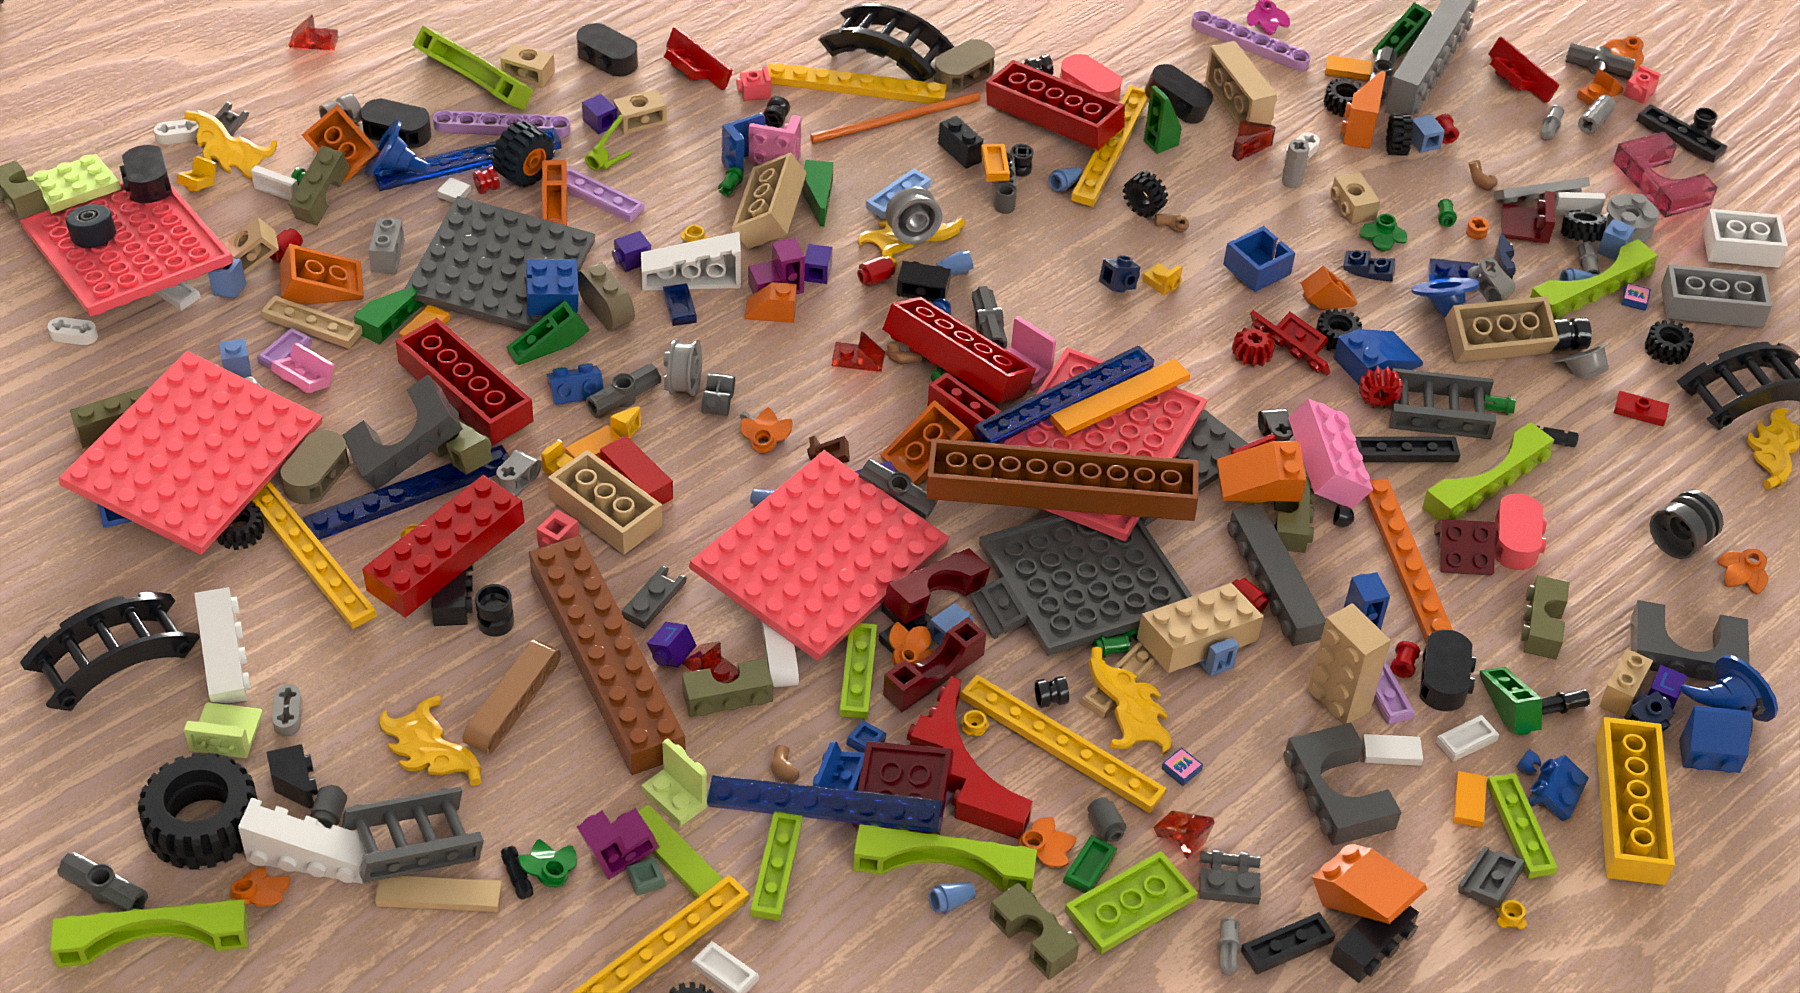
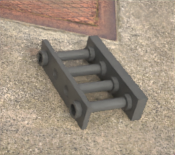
(1438, 420)
(418, 857)

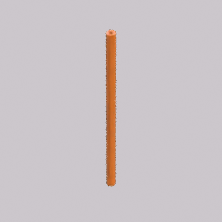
(895, 117)

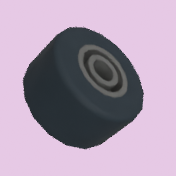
(90, 225)

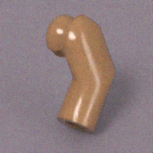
(1479, 178)
(1172, 220)
(900, 356)
(781, 767)

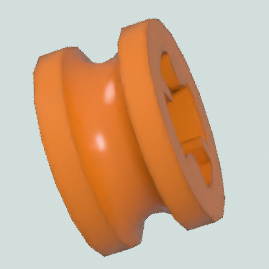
(1477, 228)

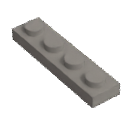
(1532, 191)

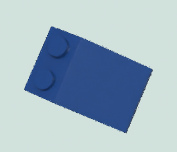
(1373, 348)

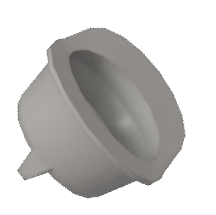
(1587, 363)

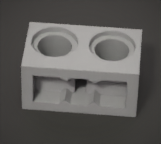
(386, 245)

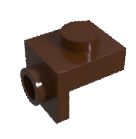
(838, 448)

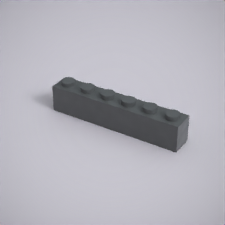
(1276, 574)

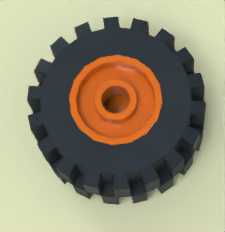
(521, 152)

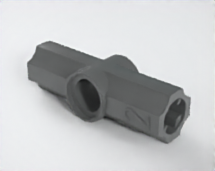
(1384, 62)
(1608, 62)
(988, 316)
(623, 390)
(910, 495)
(101, 883)

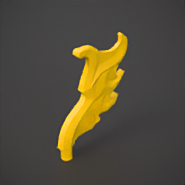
(226, 149)
(890, 245)
(1774, 446)
(1135, 708)
(423, 744)

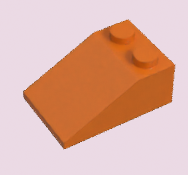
(1363, 113)
(342, 134)
(319, 277)
(912, 448)
(1263, 473)
(1366, 884)

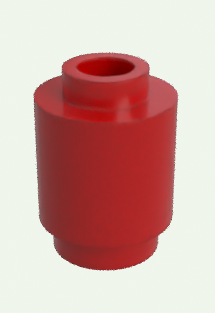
(285, 238)
(876, 270)
(1252, 593)

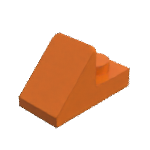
(1602, 85)

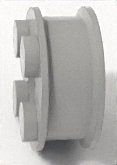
(1635, 212)
(913, 215)
(683, 367)

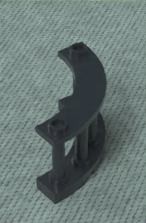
(856, 35)
(1750, 357)
(97, 619)

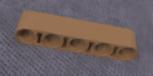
(511, 696)

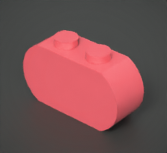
(1091, 75)
(1519, 531)

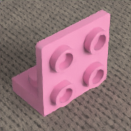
(771, 142)
(1034, 348)

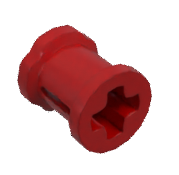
(1451, 133)
(1406, 655)

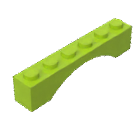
(473, 67)
(1633, 263)
(1455, 497)
(886, 849)
(85, 938)

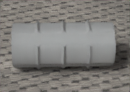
(1596, 114)
(1295, 163)

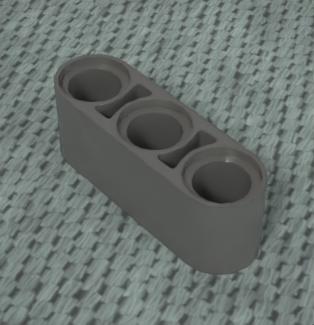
(1005, 191)

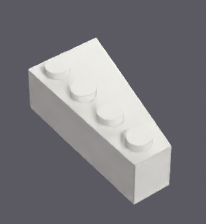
(700, 264)
(221, 646)
(299, 844)

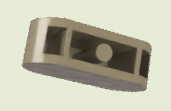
(965, 65)
(605, 296)
(314, 467)

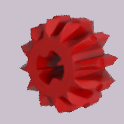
(1253, 346)
(1380, 387)

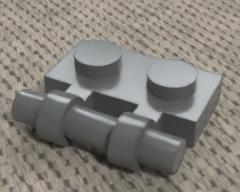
(1229, 884)

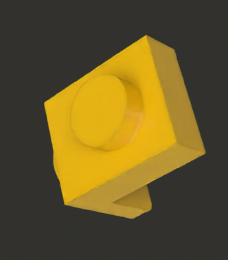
(200, 176)

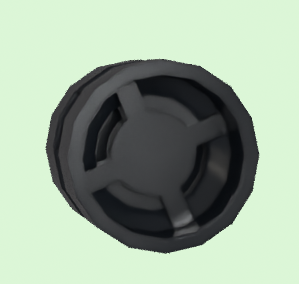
(1573, 334)
(494, 610)

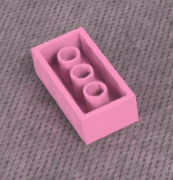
(1330, 454)

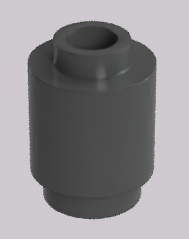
(329, 805)
(1106, 820)

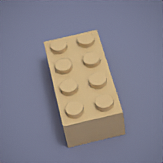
(1239, 85)
(769, 201)
(1501, 329)
(605, 501)
(1186, 629)
(1348, 664)

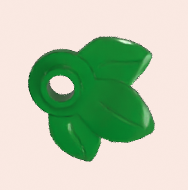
(1384, 232)
(549, 865)

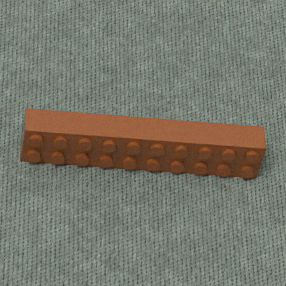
(1063, 479)
(606, 653)

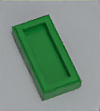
(1090, 865)

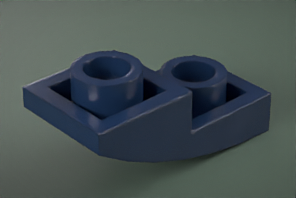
(1503, 255)
(1363, 265)

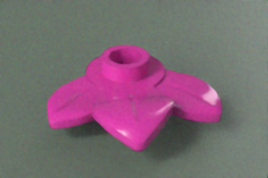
(1268, 16)

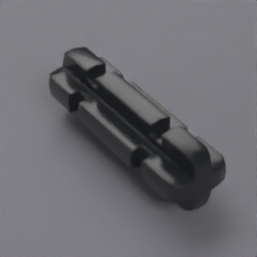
(1569, 438)
(517, 875)

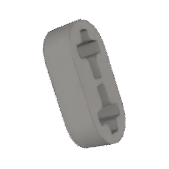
(281, 710)

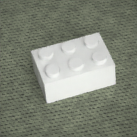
(1744, 238)

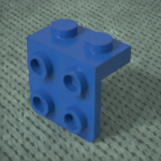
(736, 140)

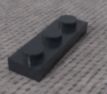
(1287, 943)

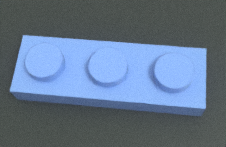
(878, 203)

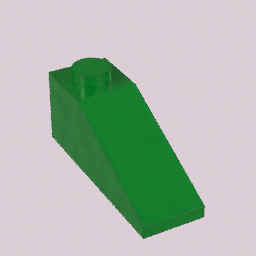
(1406, 30)
(1162, 124)
(818, 187)
(386, 314)
(551, 333)
(1515, 701)

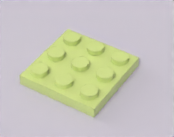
(75, 182)

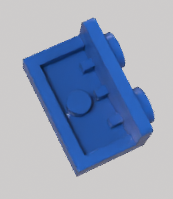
(574, 384)
(839, 769)
(1559, 786)

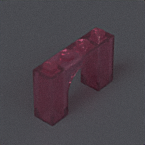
(1668, 195)

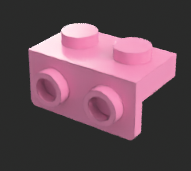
(304, 369)

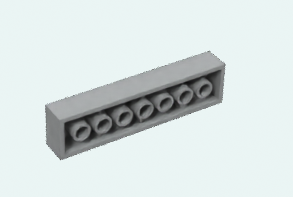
(1429, 56)

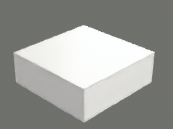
(452, 189)

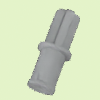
(1552, 122)
(1588, 258)
(1229, 945)

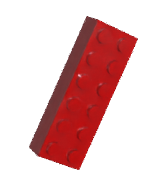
(1055, 104)
(958, 349)
(468, 380)
(443, 546)

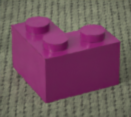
(786, 267)
(619, 842)

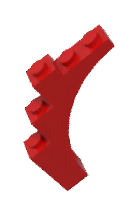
(976, 796)

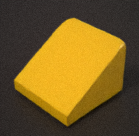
(626, 422)

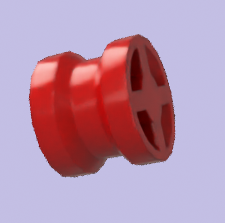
(486, 180)

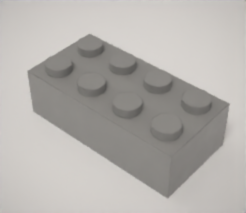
(1716, 296)

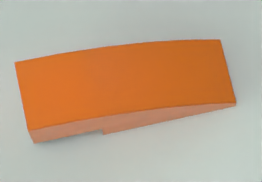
(554, 191)

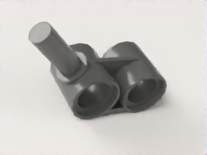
(718, 394)

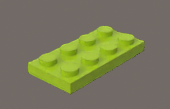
(1131, 902)

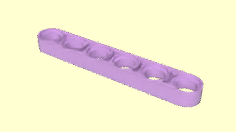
(1250, 39)
(501, 122)

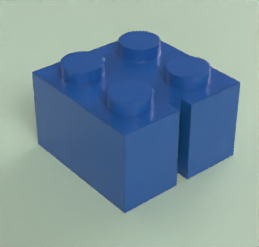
(1254, 261)
(550, 284)

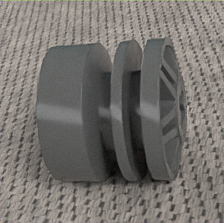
(1686, 524)

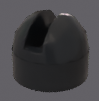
(1343, 516)

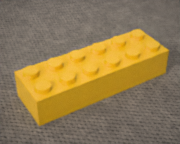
(1634, 801)

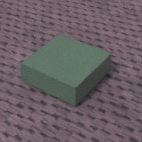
(646, 876)

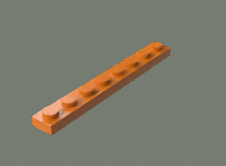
(1406, 559)

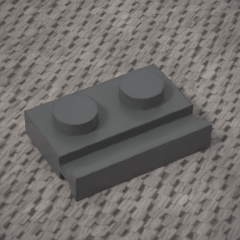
(999, 607)
(1491, 876)

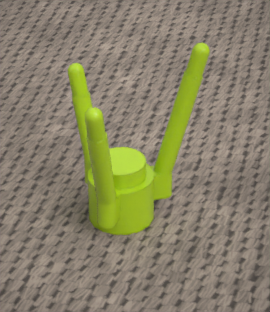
(599, 155)

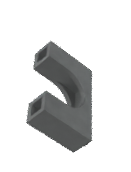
(433, 427)
(1652, 641)
(1339, 816)

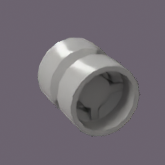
(348, 104)

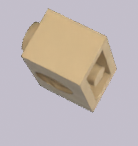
(528, 64)
(641, 111)
(1355, 197)
(253, 244)
(1626, 682)

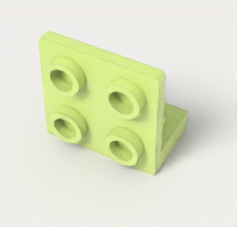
(224, 730)
(679, 787)

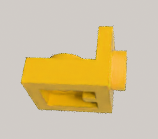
(1162, 278)
(554, 458)

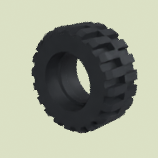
(183, 784)

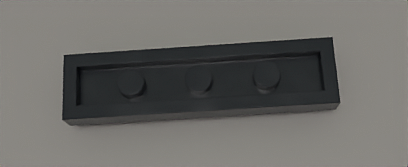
(1682, 133)
(1408, 449)

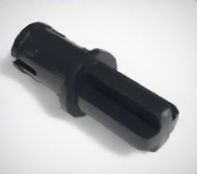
(1565, 701)

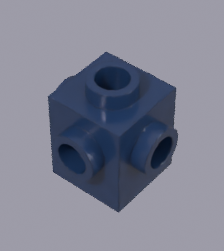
(1119, 274)
(1651, 709)

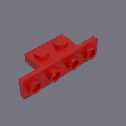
(695, 60)
(1521, 71)
(1298, 337)

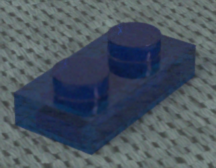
(1448, 269)

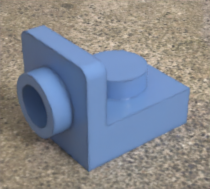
(1220, 657)

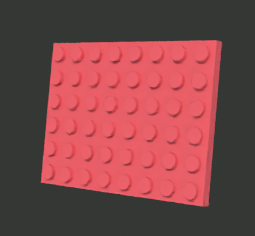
(151, 250)
(1146, 429)
(191, 452)
(818, 554)

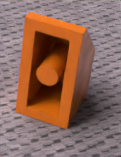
(1327, 290)
(773, 303)

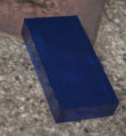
(679, 304)

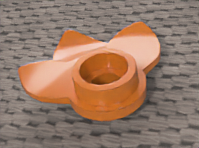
(1628, 47)
(766, 428)
(1741, 570)
(911, 643)
(1050, 843)
(259, 889)

